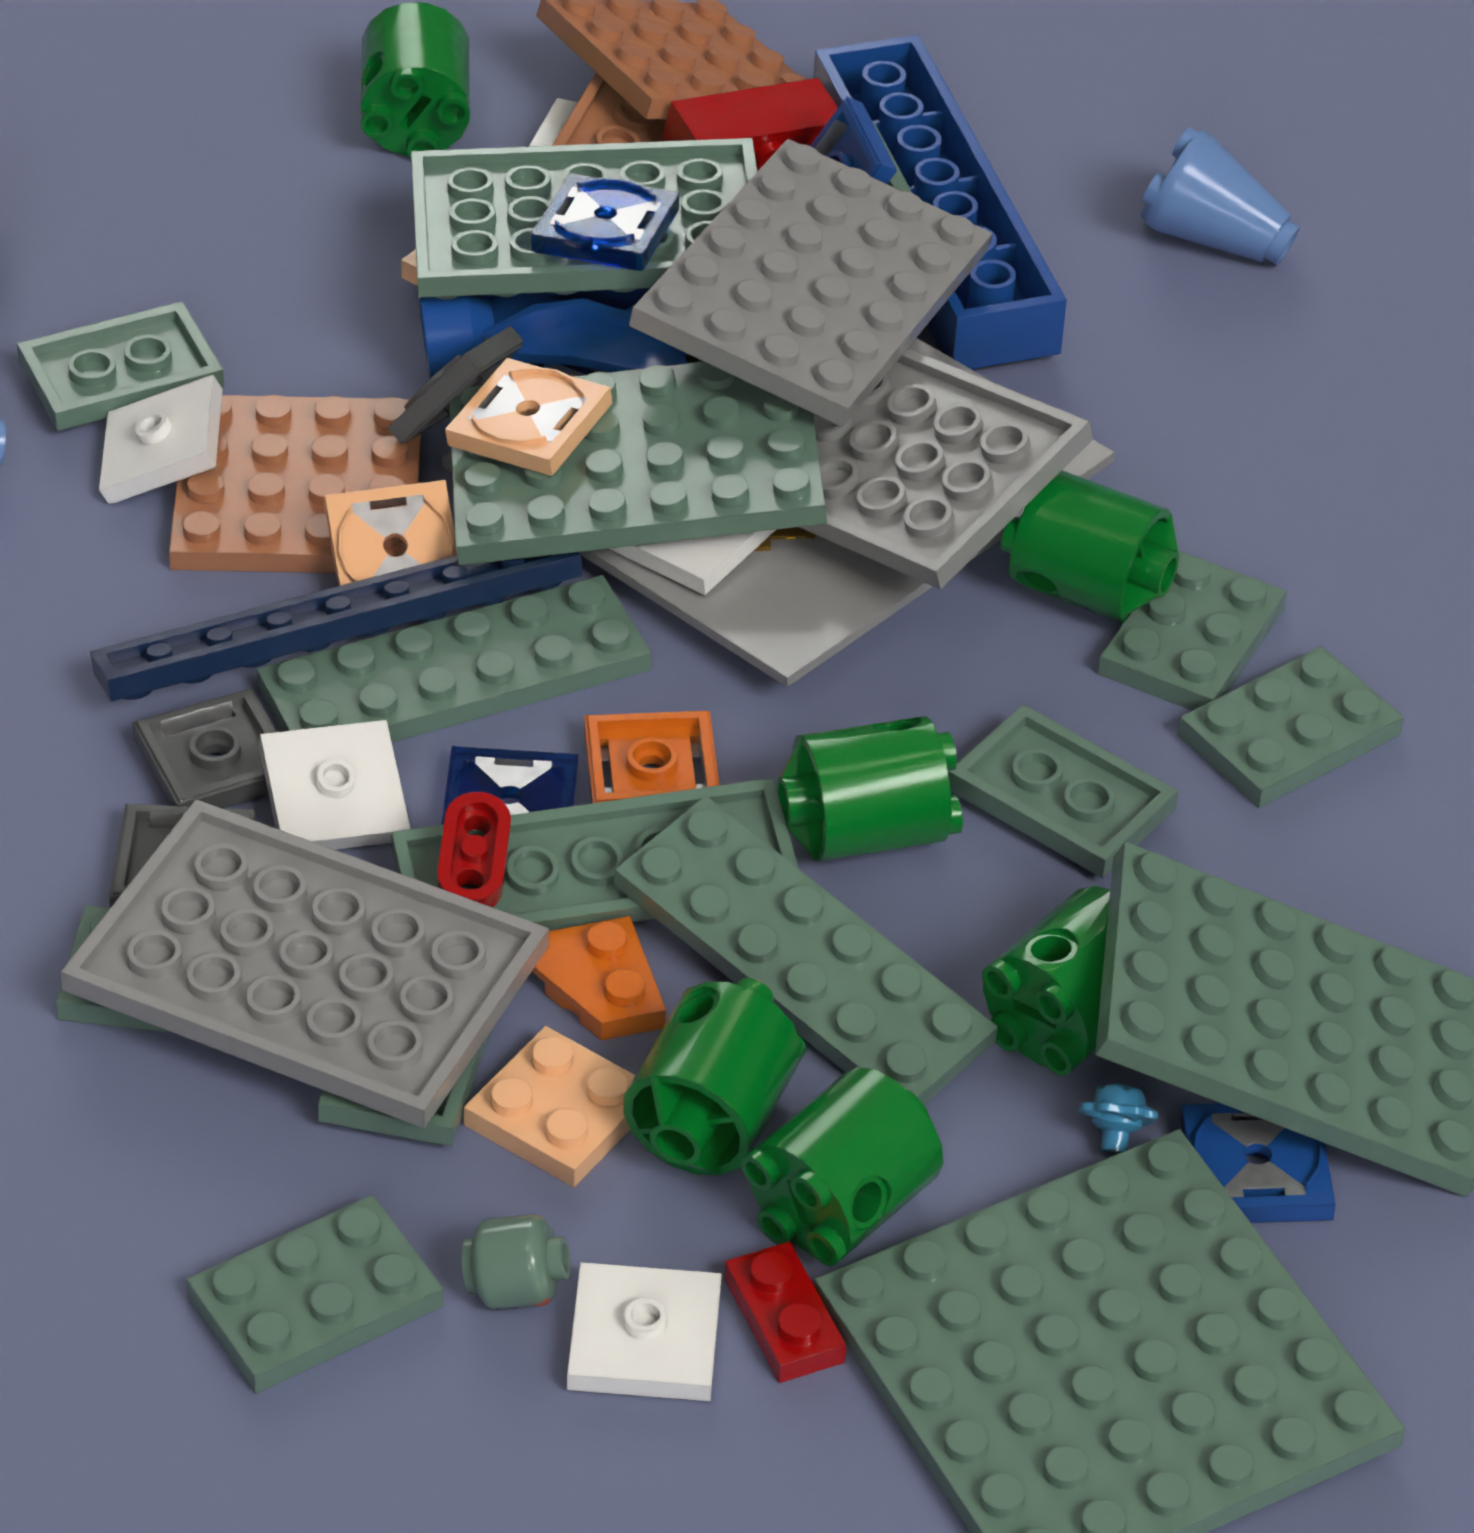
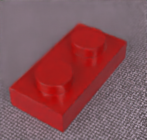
(784, 1312)

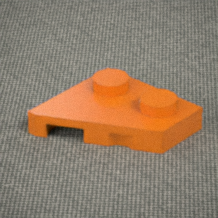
(602, 978)

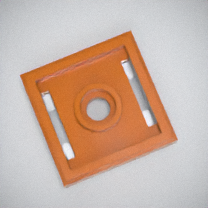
(644, 739)

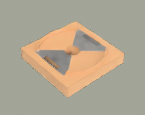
(498, 420)
(360, 532)

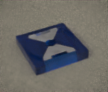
(604, 221)
(532, 777)

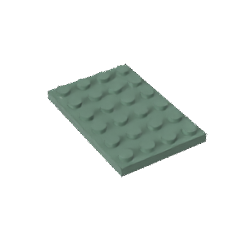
(484, 203)
(666, 463)
(1289, 1018)

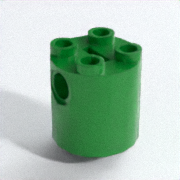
(415, 78)
(1093, 547)
(870, 788)
(1050, 984)
(713, 1076)
(843, 1165)

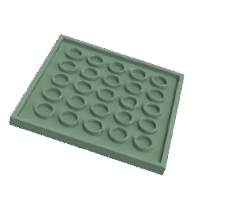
(1108, 1356)

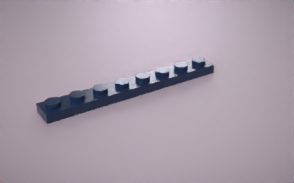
(318, 619)

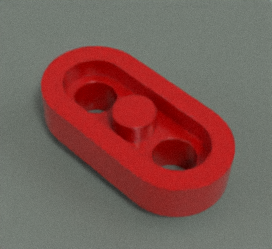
(475, 857)

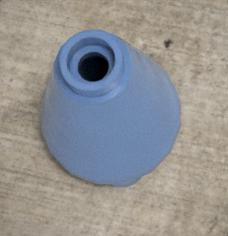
(1217, 203)

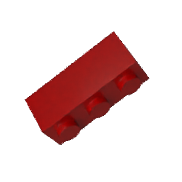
(761, 113)

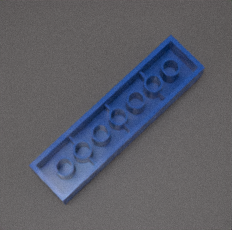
(1010, 299)

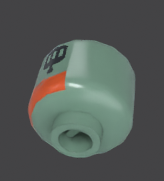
(515, 1262)

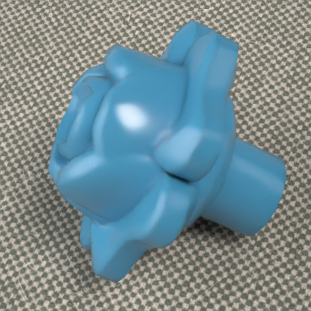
(1118, 1113)

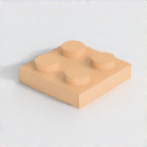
(554, 1106)

